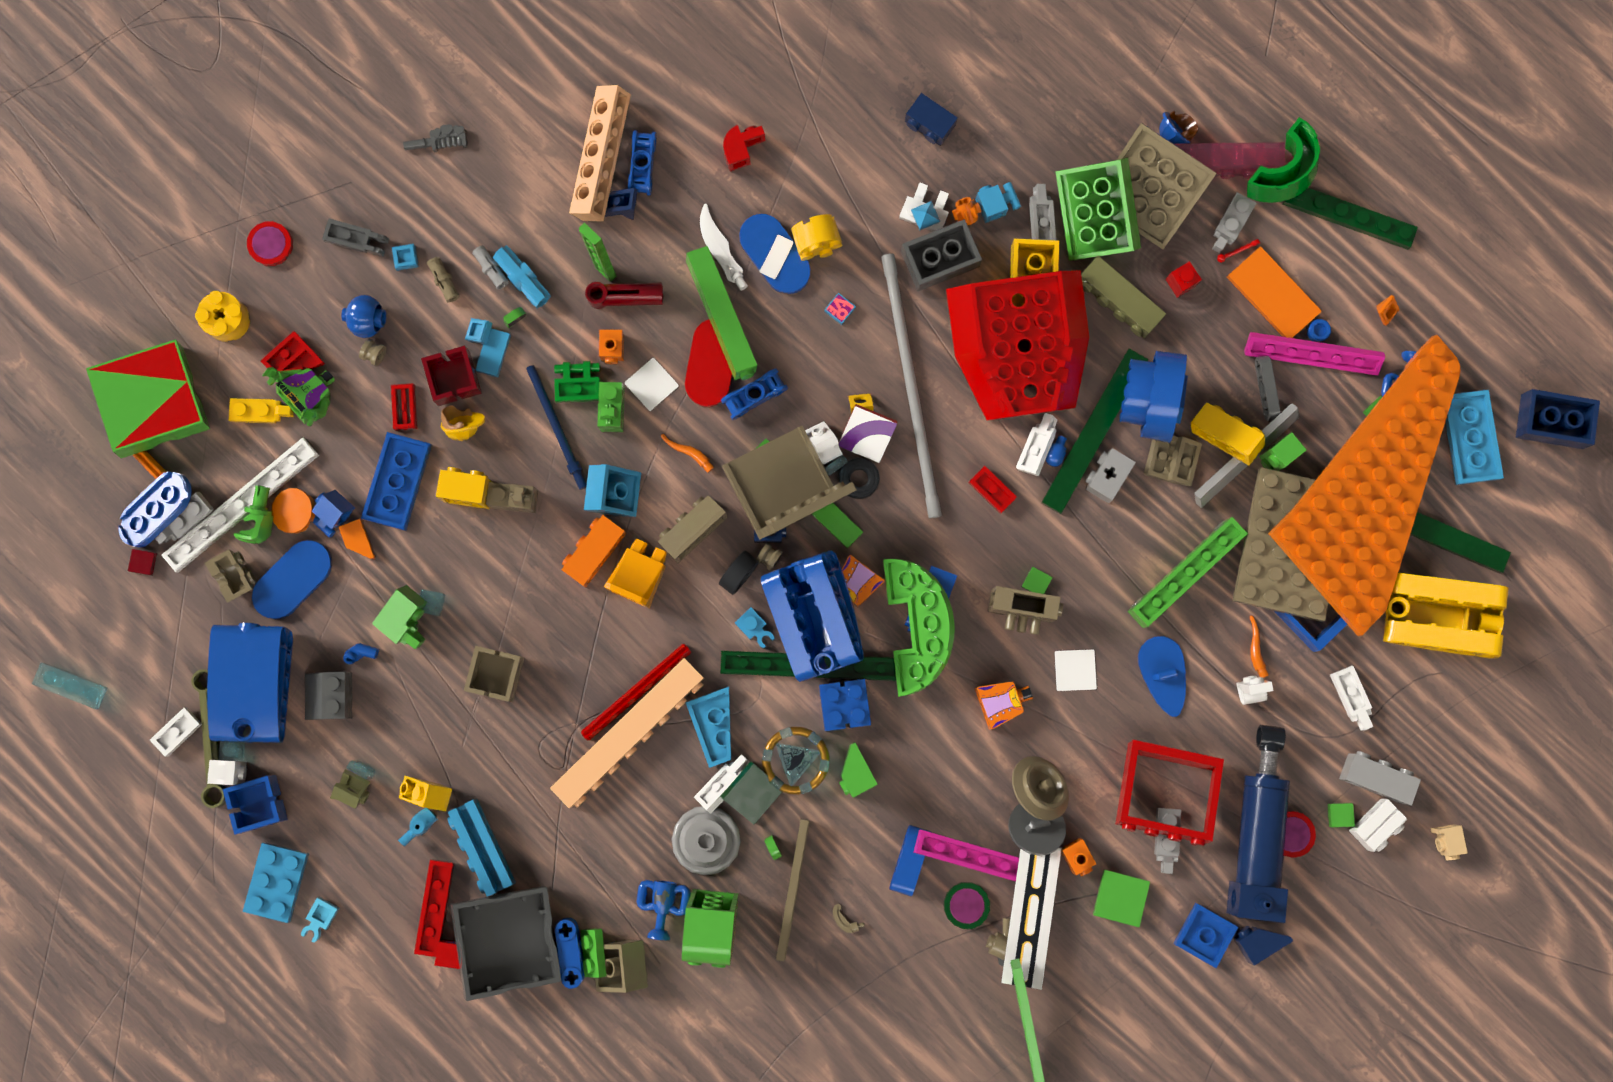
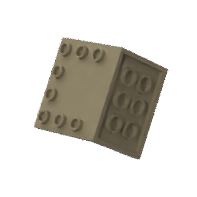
(782, 482)

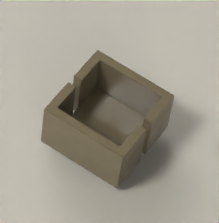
(494, 673)

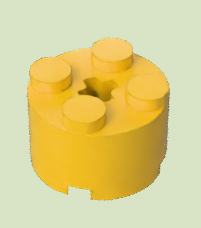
(816, 237)
(214, 307)

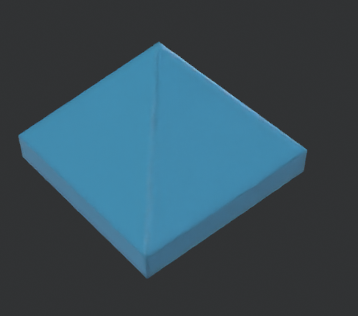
(925, 215)

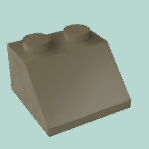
(624, 967)

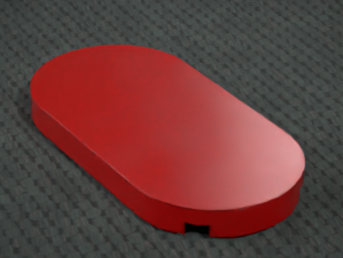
(707, 371)

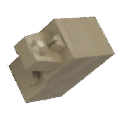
(512, 497)

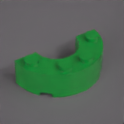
(1291, 180)

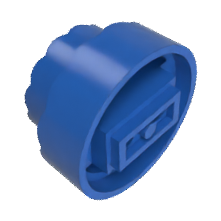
(1155, 395)

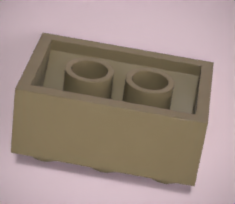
(692, 528)

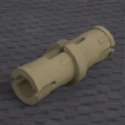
(443, 279)

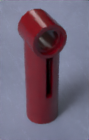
(625, 294)

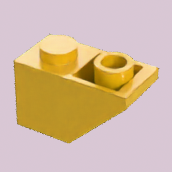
(425, 793)

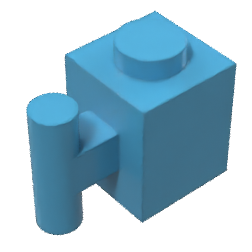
(994, 203)

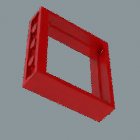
(1176, 756)

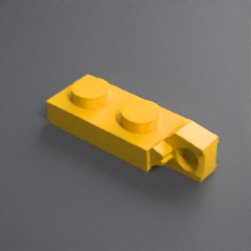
(257, 410)

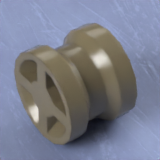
(372, 352)
(769, 556)

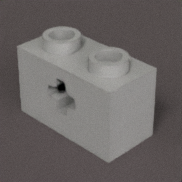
(1119, 466)

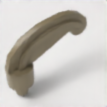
(843, 923)

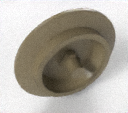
(1040, 788)

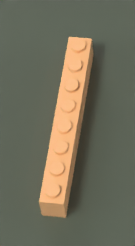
(627, 733)

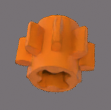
(967, 209)

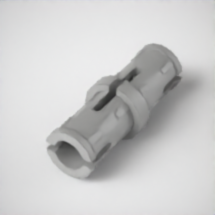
(490, 267)

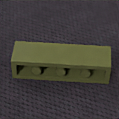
(1121, 297)

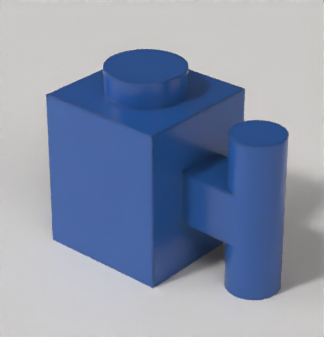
(331, 511)

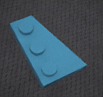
(712, 724)

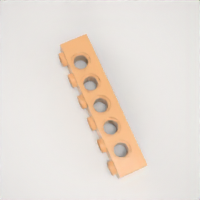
(600, 153)

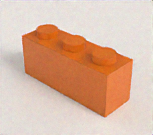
(593, 550)

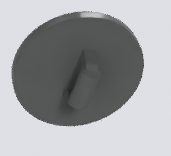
(1036, 835)

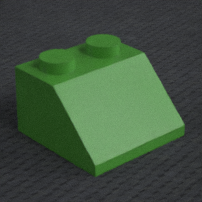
(856, 773)

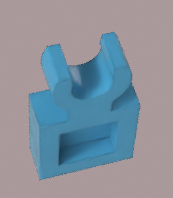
(751, 625)

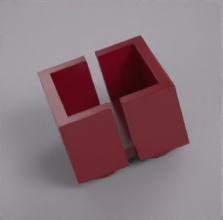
(451, 377)

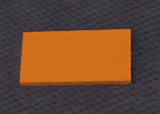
(1274, 293)

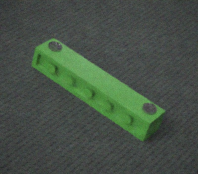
(1187, 572)

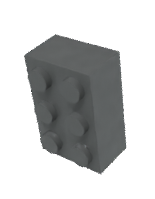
(941, 255)

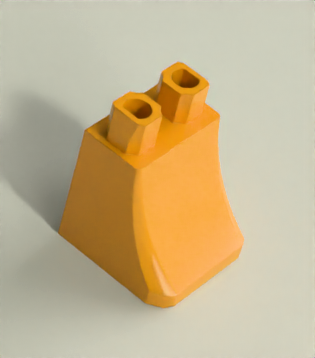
(638, 575)

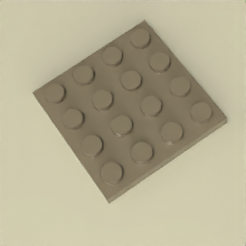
(1163, 183)

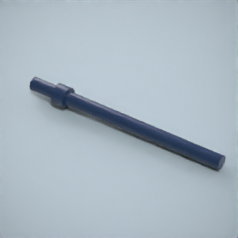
(574, 467)

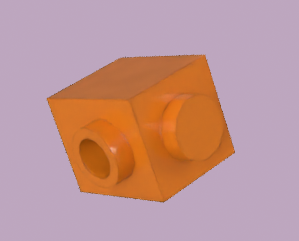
(611, 346)
(1078, 857)

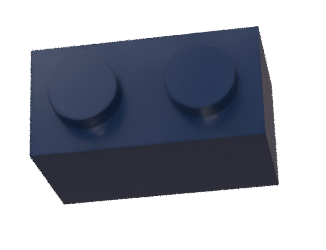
(930, 119)

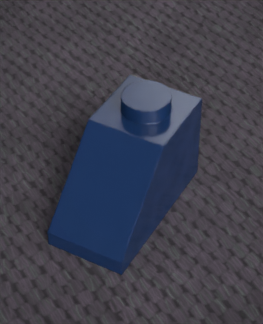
(1259, 943)

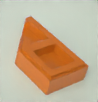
(356, 538)

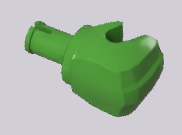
(259, 514)

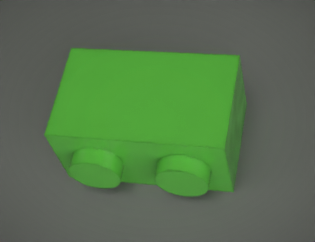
(1282, 453)

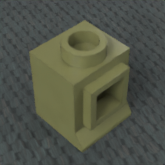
(351, 789)

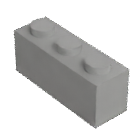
(1380, 778)

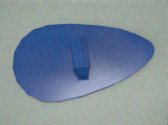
(1164, 673)

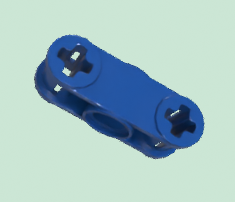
(642, 148)
(768, 385)
(569, 952)

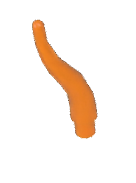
(696, 454)
(1256, 657)

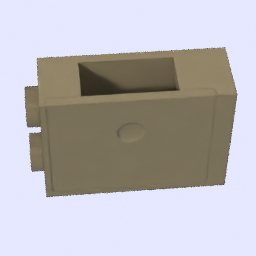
(1025, 606)

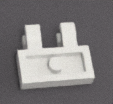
(912, 203)

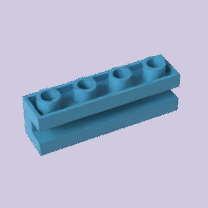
(481, 847)

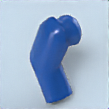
(359, 651)

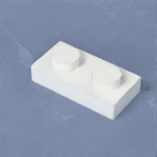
(175, 732)

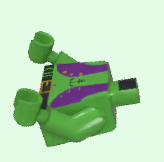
(303, 391)

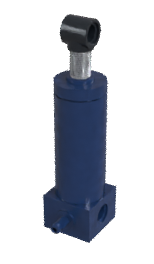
(1262, 837)

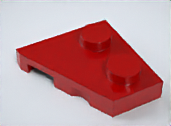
(292, 354)

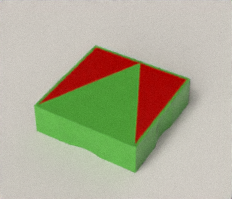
(147, 398)

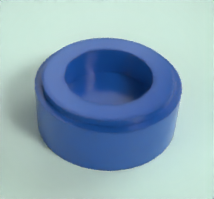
(1318, 330)

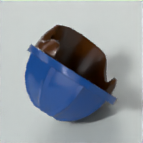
(1178, 128)

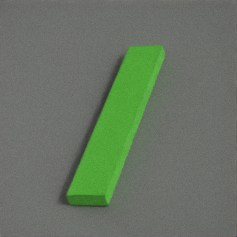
(597, 252)
(836, 522)
(1027, 1020)

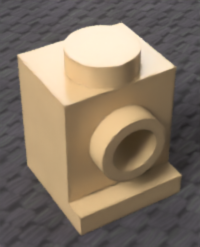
(1450, 841)

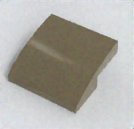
(1174, 460)

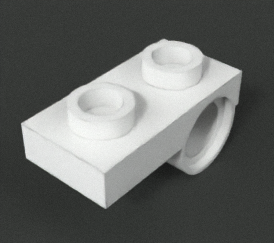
(1253, 689)

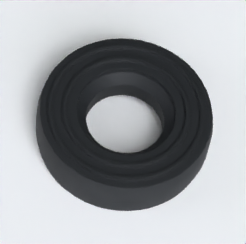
(868, 467)

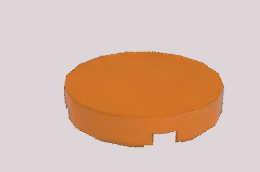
(293, 510)

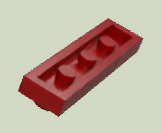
(434, 907)

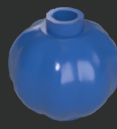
(364, 316)

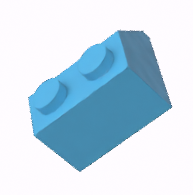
(612, 490)

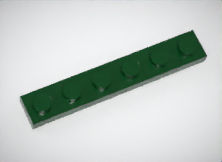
(1354, 217)

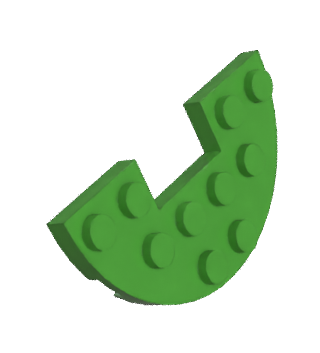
(929, 620)

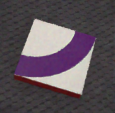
(867, 433)

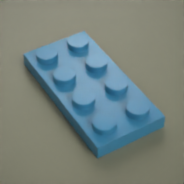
(1473, 438)

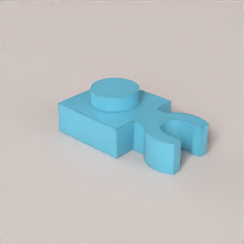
(320, 916)

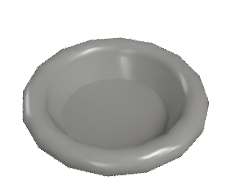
(706, 841)

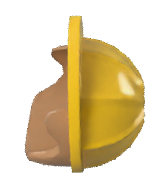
(460, 424)

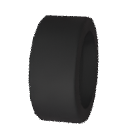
(738, 572)

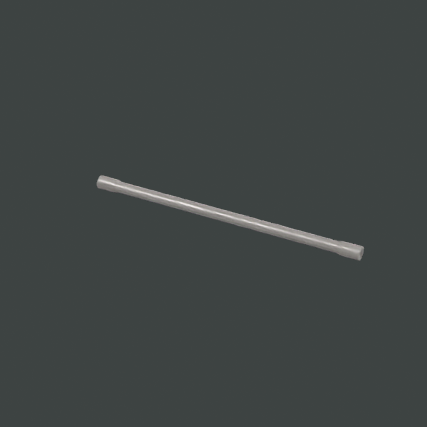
(932, 498)

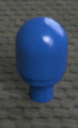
(1057, 452)

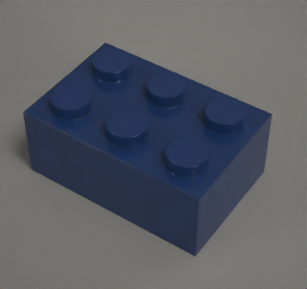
(1557, 419)

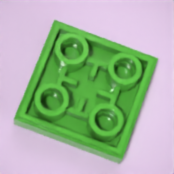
(1121, 898)

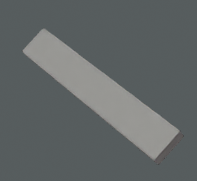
(1235, 466)

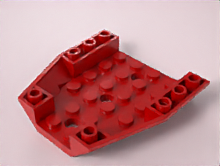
(988, 334)

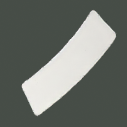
(776, 257)

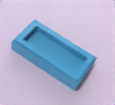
(493, 353)

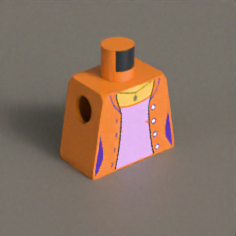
(860, 580)
(1001, 702)

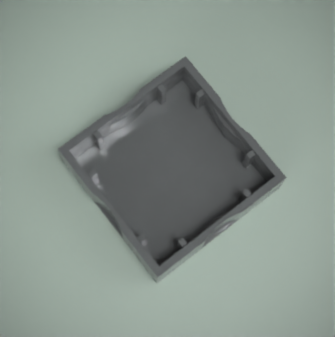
(505, 942)

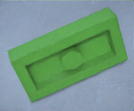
(593, 953)

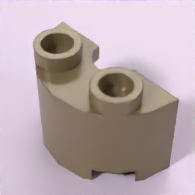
(231, 574)

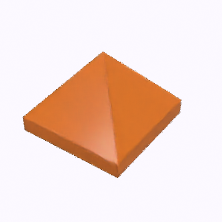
(1387, 309)

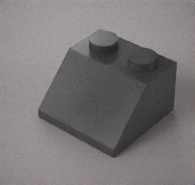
(328, 695)

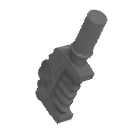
(440, 138)

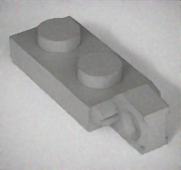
(1042, 214)
(1232, 221)
(194, 513)
(1167, 850)

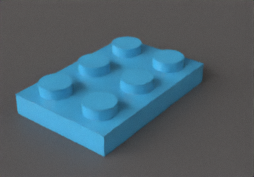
(275, 882)

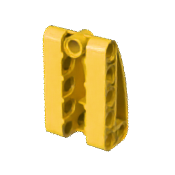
(1447, 615)

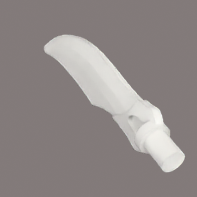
(720, 250)

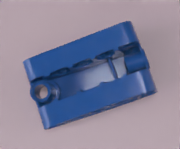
(814, 615)
(248, 682)

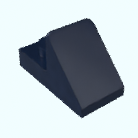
(622, 203)

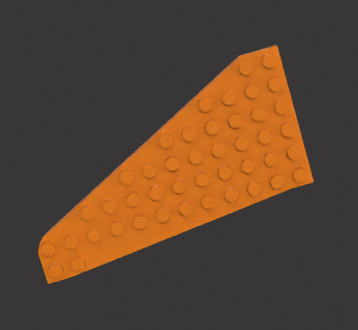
(1363, 505)

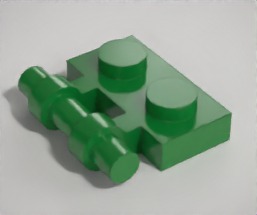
(576, 389)

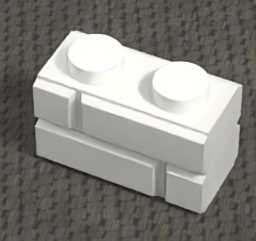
(1378, 825)

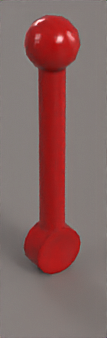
(1222, 257)

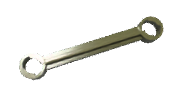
(210, 747)

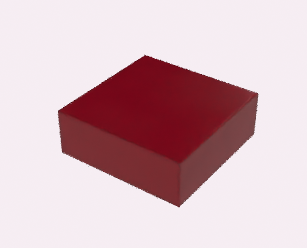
(142, 562)

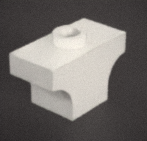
(824, 442)
(226, 772)

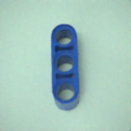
(908, 864)

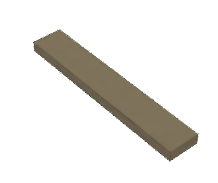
(792, 889)

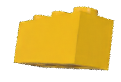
(1228, 433)

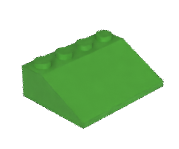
(1098, 209)

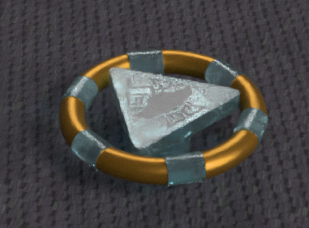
(795, 760)

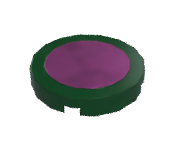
(966, 905)

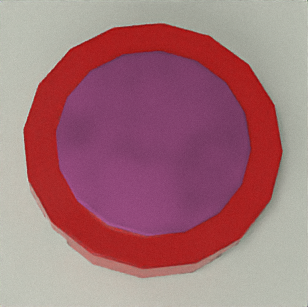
(269, 243)
(1299, 835)

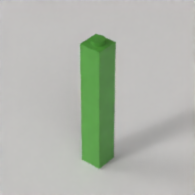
(721, 313)

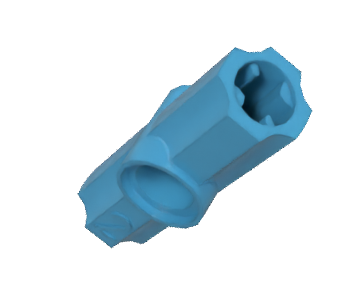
(521, 276)

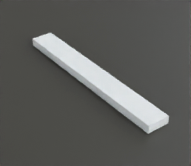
(232, 510)

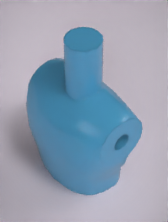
(424, 819)

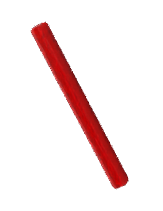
(635, 692)

